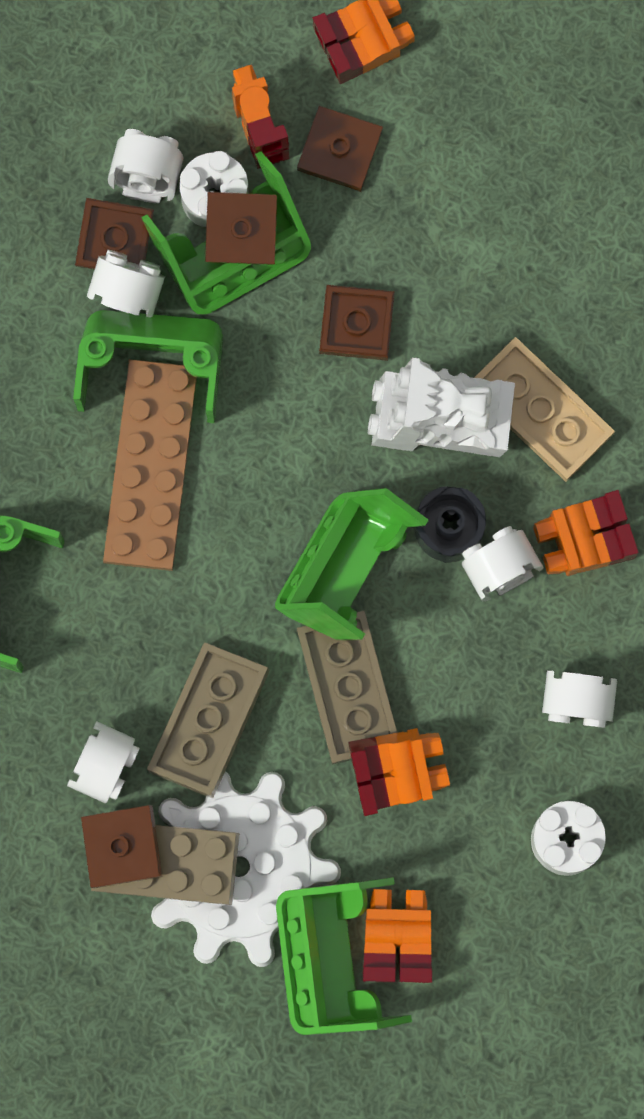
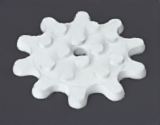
(279, 861)

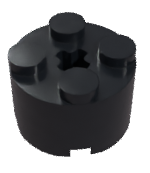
(450, 504)

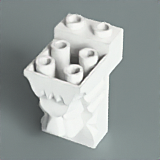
(441, 411)

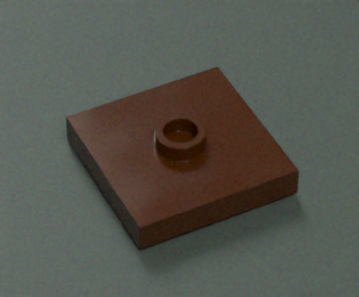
(339, 148)
(112, 228)
(240, 228)
(356, 322)
(121, 846)

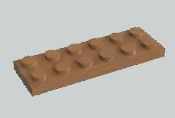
(150, 466)

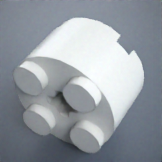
(146, 166)
(207, 172)
(126, 284)
(501, 563)
(579, 697)
(103, 763)
(580, 821)

